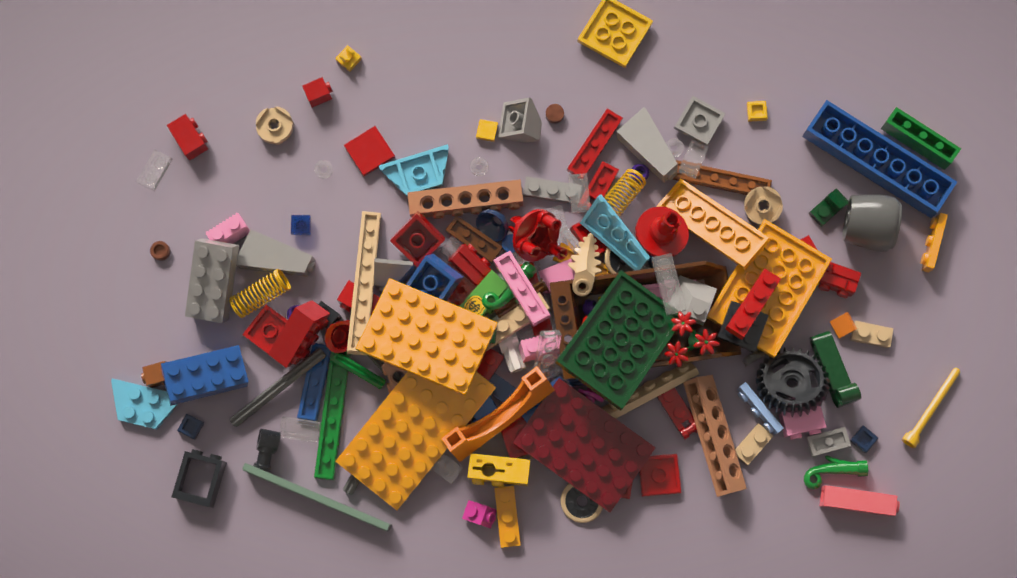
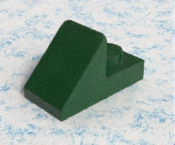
(828, 207)

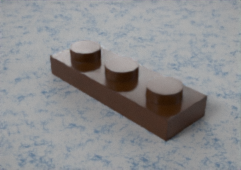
(469, 235)

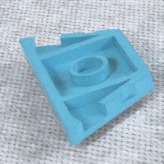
(418, 171)
(140, 404)

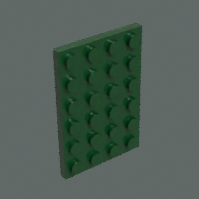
(618, 341)

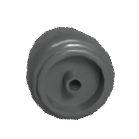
(872, 222)

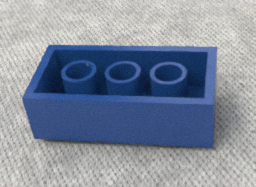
(435, 278)
(204, 375)

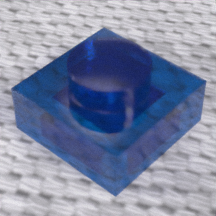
(300, 225)

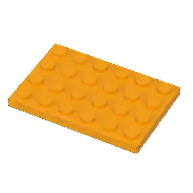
(799, 271)
(427, 336)

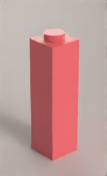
(859, 501)

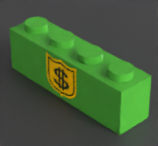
(490, 283)

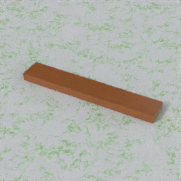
(724, 180)

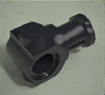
(266, 445)

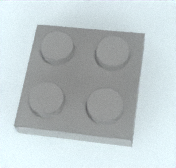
(699, 121)

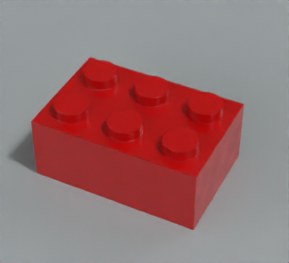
(299, 334)

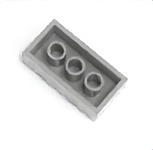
(211, 280)

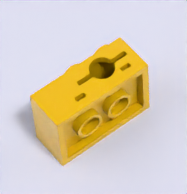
(498, 470)

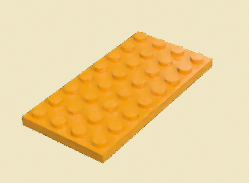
(406, 434)

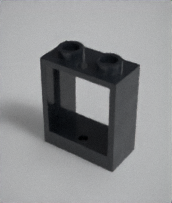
(215, 483)

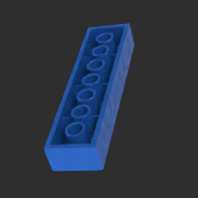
(879, 159)

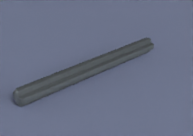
(277, 387)

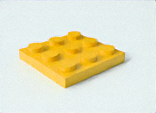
(615, 31)

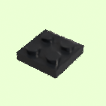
(753, 335)

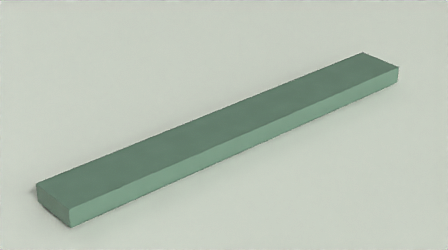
(316, 497)

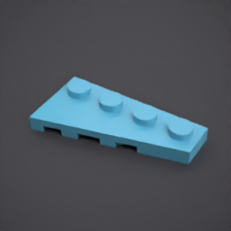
(611, 231)

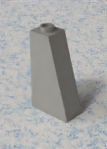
(647, 144)
(268, 255)

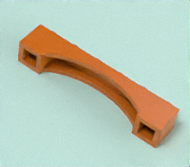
(469, 438)

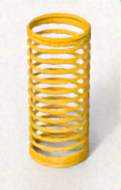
(631, 182)
(241, 306)

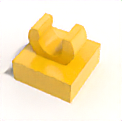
(348, 58)

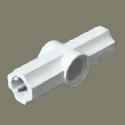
(510, 349)

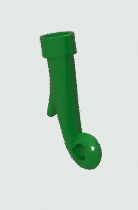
(528, 269)
(836, 466)

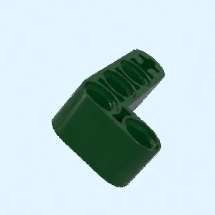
(840, 386)

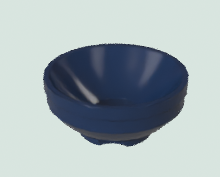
(487, 225)

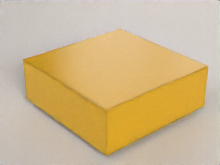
(757, 111)
(487, 130)

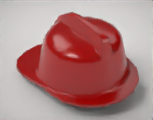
(337, 336)

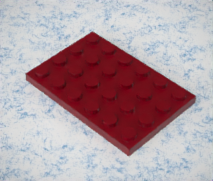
(584, 445)

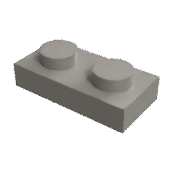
(828, 441)

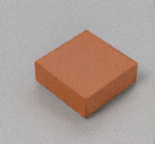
(843, 325)

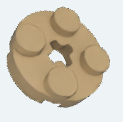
(274, 115)
(759, 195)

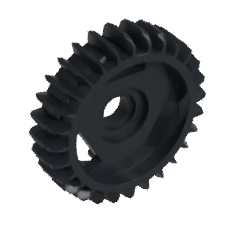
(798, 370)

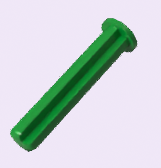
(358, 370)

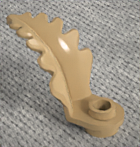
(585, 265)

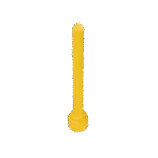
(912, 438)

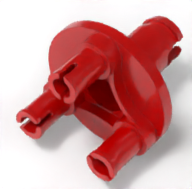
(661, 231)
(537, 235)

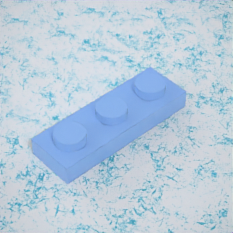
(759, 409)

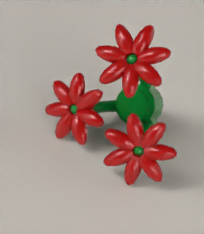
(695, 340)

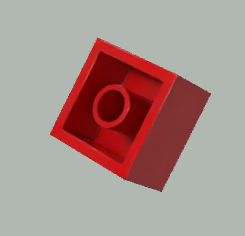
(417, 238)

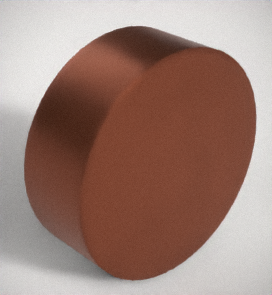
(554, 113)
(160, 250)

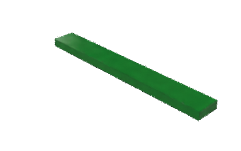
(331, 420)

